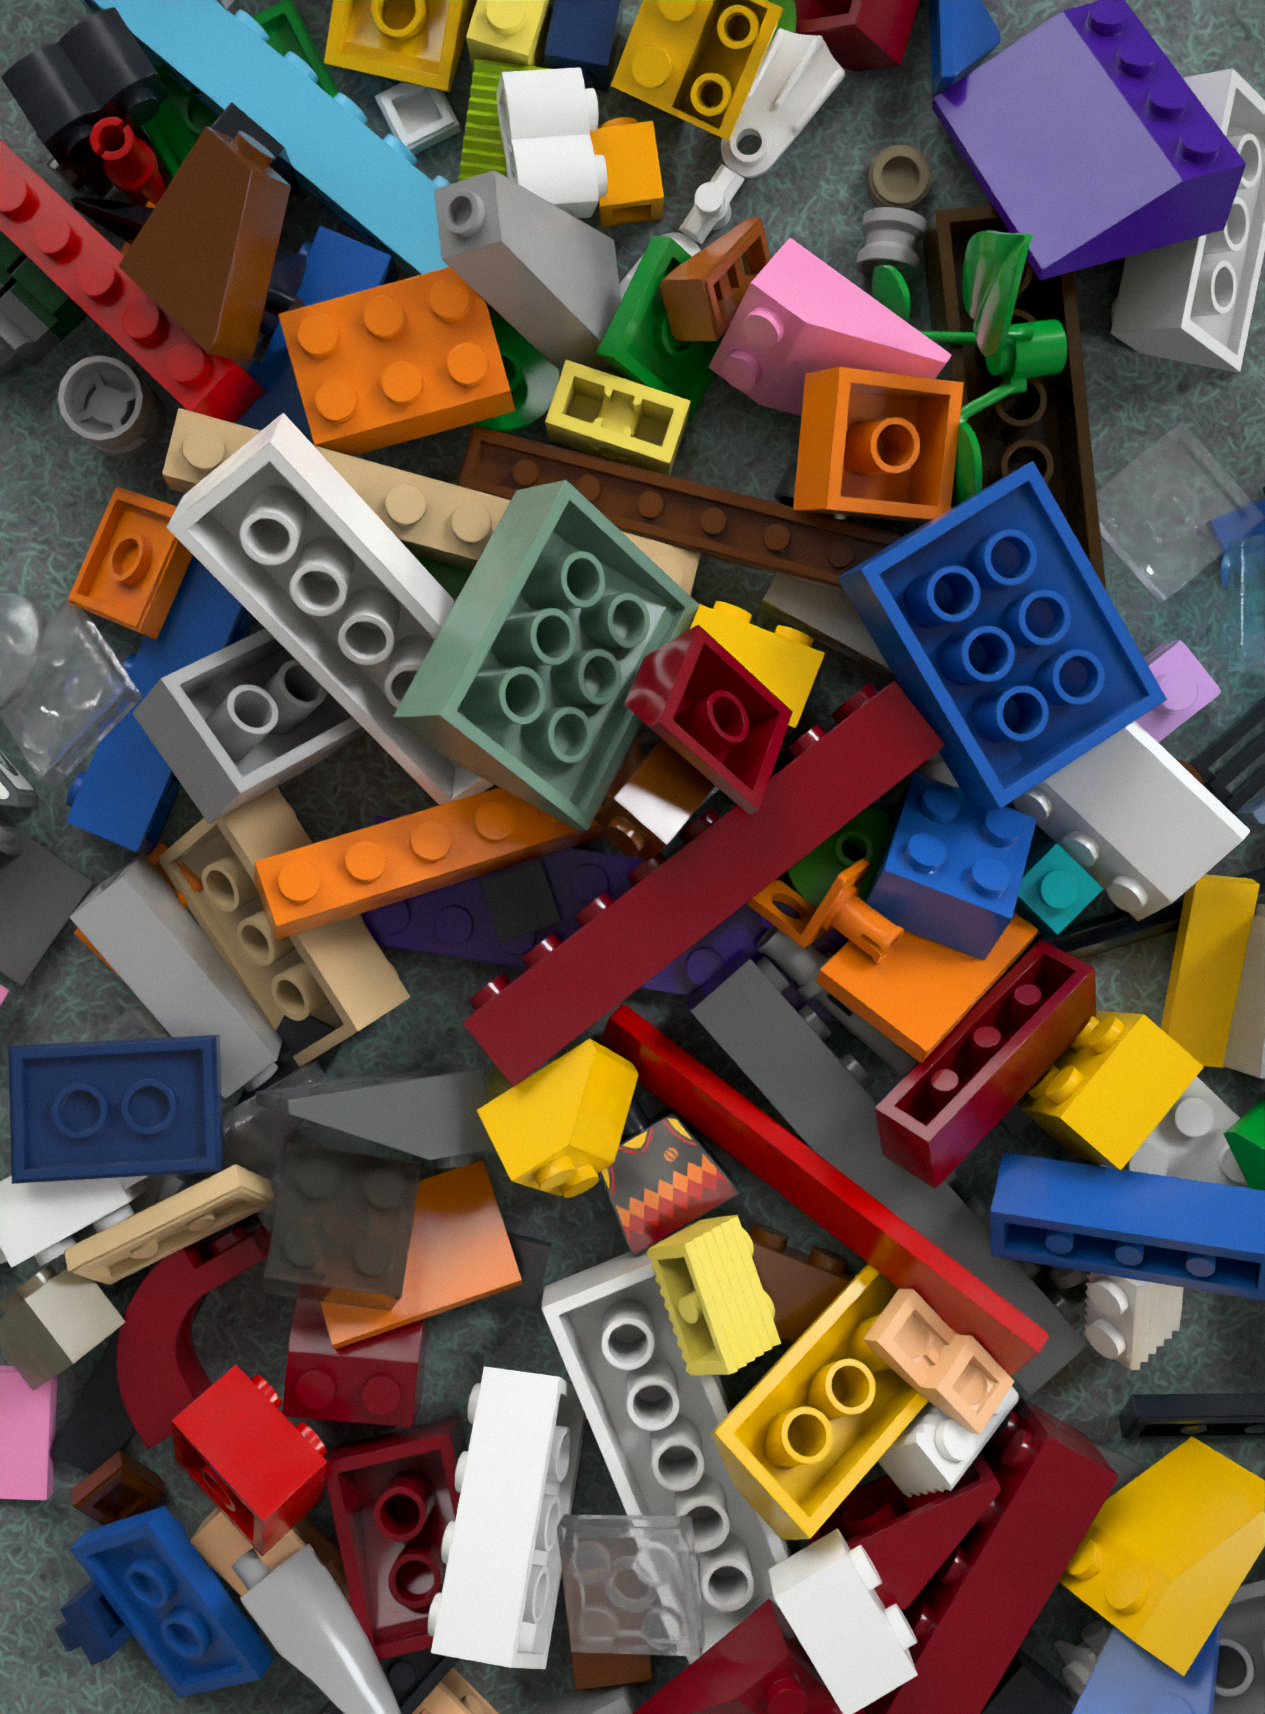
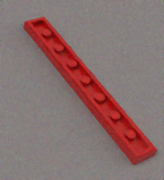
(823, 1192)

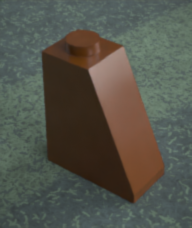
(214, 243)

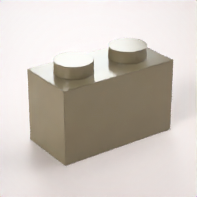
(54, 1323)

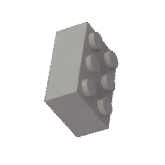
(243, 723)

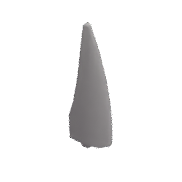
(316, 1630)

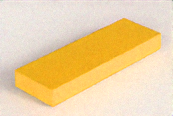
(1208, 965)

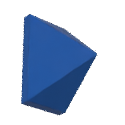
(959, 40)

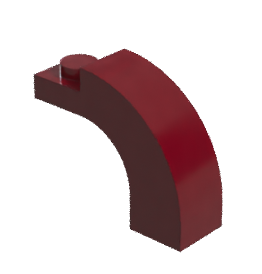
(155, 1344)

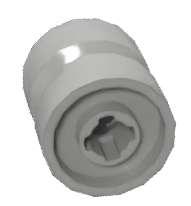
(104, 395)

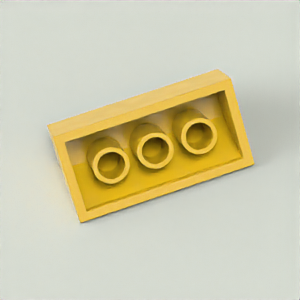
(818, 1415)

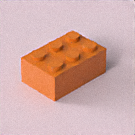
(396, 363)

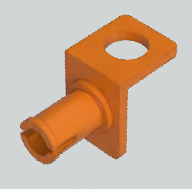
(838, 910)

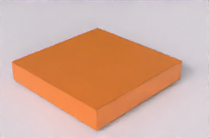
(132, 565)

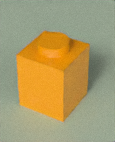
(632, 172)

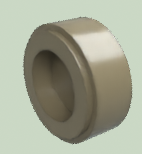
(899, 178)

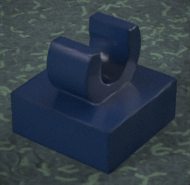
(91, 1625)

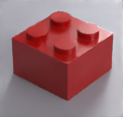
(250, 1457)

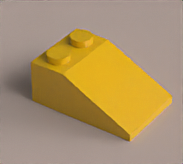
(400, 39)
(1172, 1551)

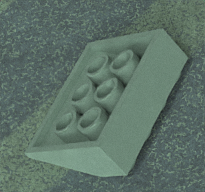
(545, 653)

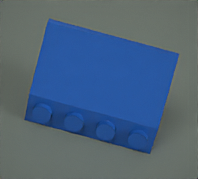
(1003, 638)

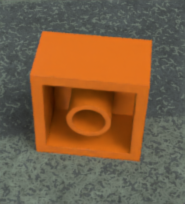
(877, 445)

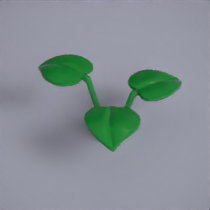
(1013, 351)

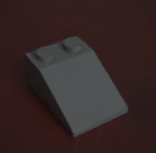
(410, 1110)

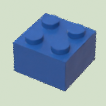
(950, 867)

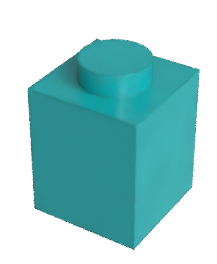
(1054, 888)

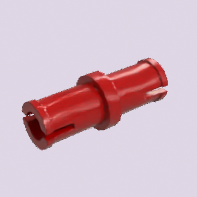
(128, 161)

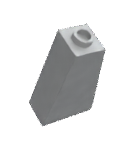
(531, 265)
(177, 970)

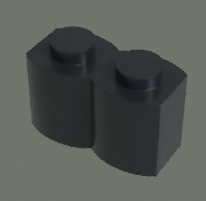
(82, 79)

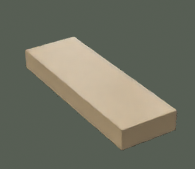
(170, 1225)

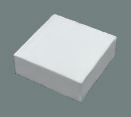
(417, 115)

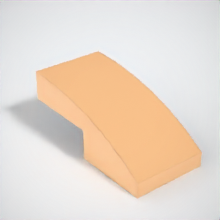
(937, 1363)

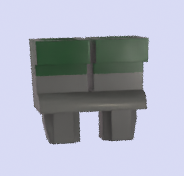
(32, 310)

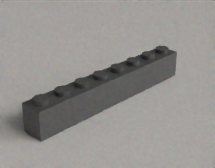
(837, 1119)

